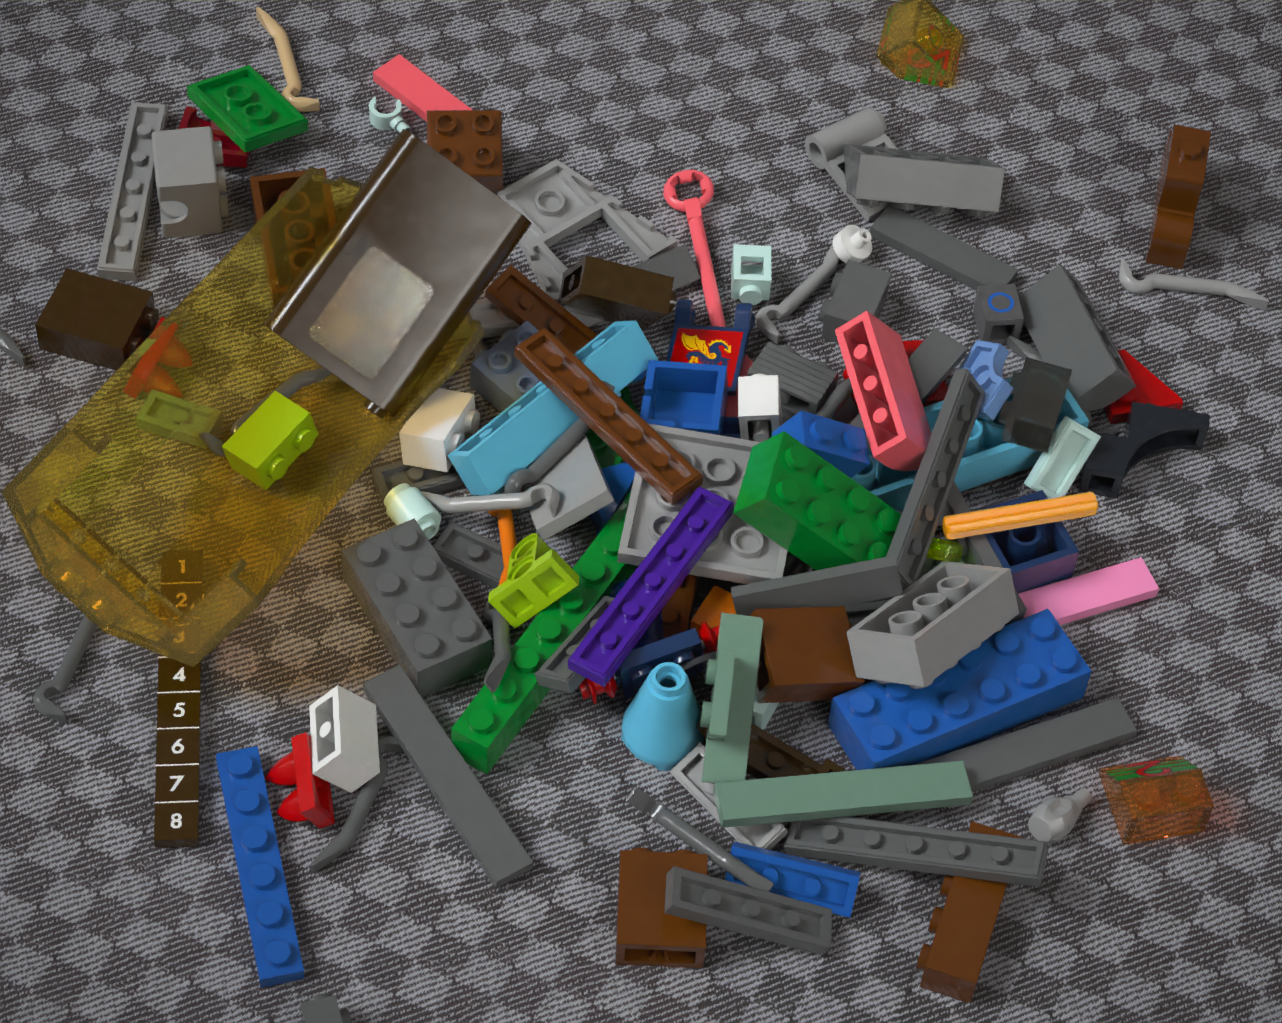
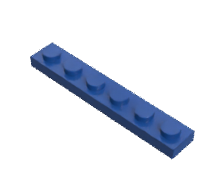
(259, 867)

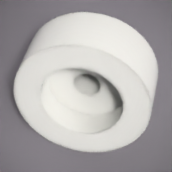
(852, 244)

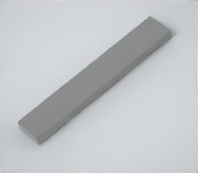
(131, 194)

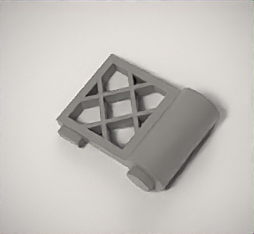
(827, 149)

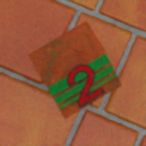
(1157, 798)

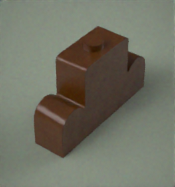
(1178, 195)

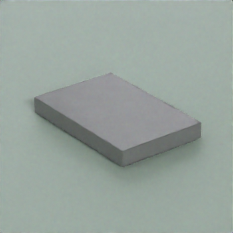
(580, 489)

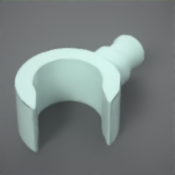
(387, 121)

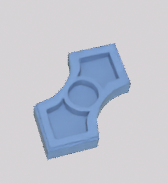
(986, 365)

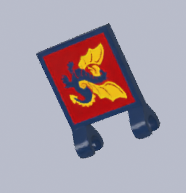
(712, 343)

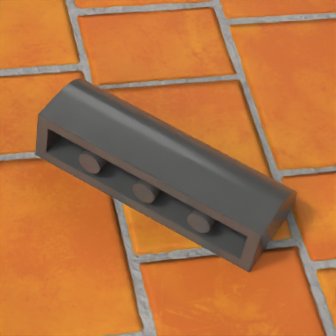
(1074, 338)

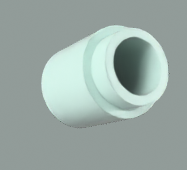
(407, 503)

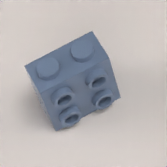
(499, 374)

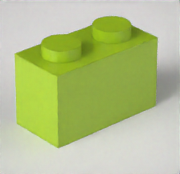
(270, 440)

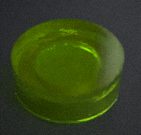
(945, 550)

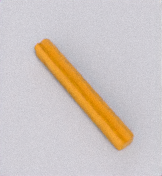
(1019, 515)

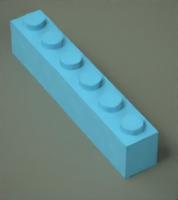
(539, 417)

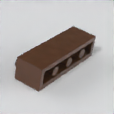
(961, 931)

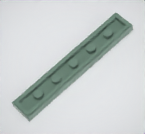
(842, 794)

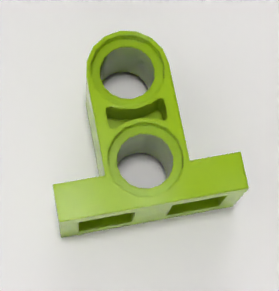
(533, 581)

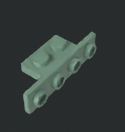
(732, 698)

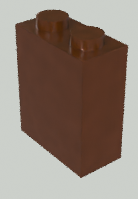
(804, 655)
(643, 930)

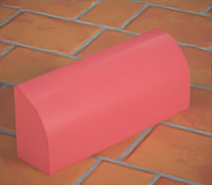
(885, 392)

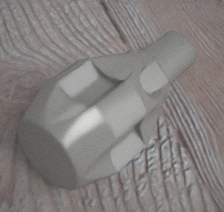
(1058, 815)

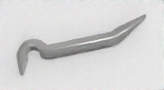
(1189, 284)
(796, 298)
(496, 501)

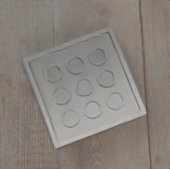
(738, 550)

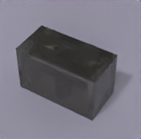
(1035, 404)

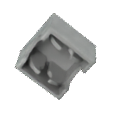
(189, 181)

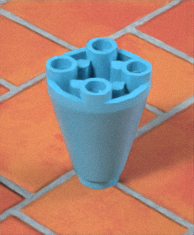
(663, 718)

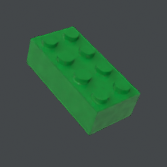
(812, 506)

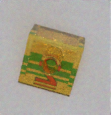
(920, 43)

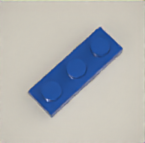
(801, 878)

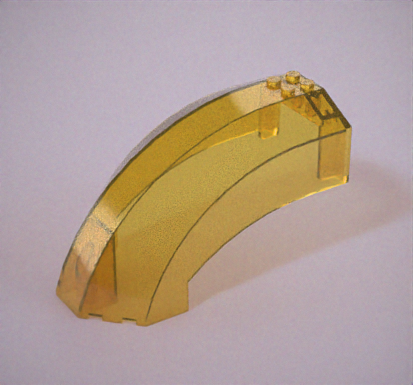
(135, 505)

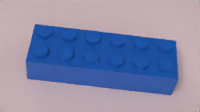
(1000, 685)

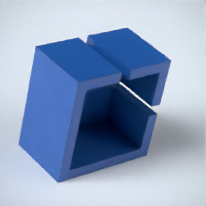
(685, 396)

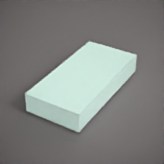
(1065, 458)

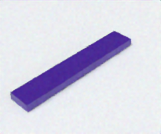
(650, 586)

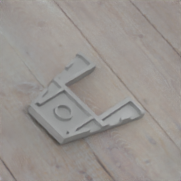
(560, 204)

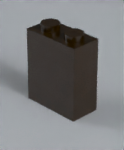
(616, 292)
(95, 319)

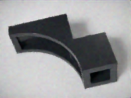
(1147, 432)

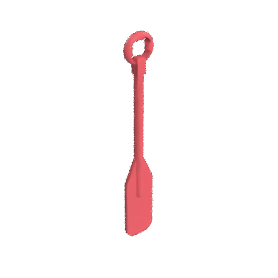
(704, 262)

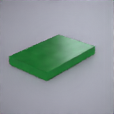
(247, 108)

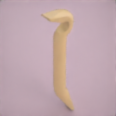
(288, 64)

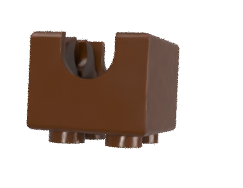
(470, 142)

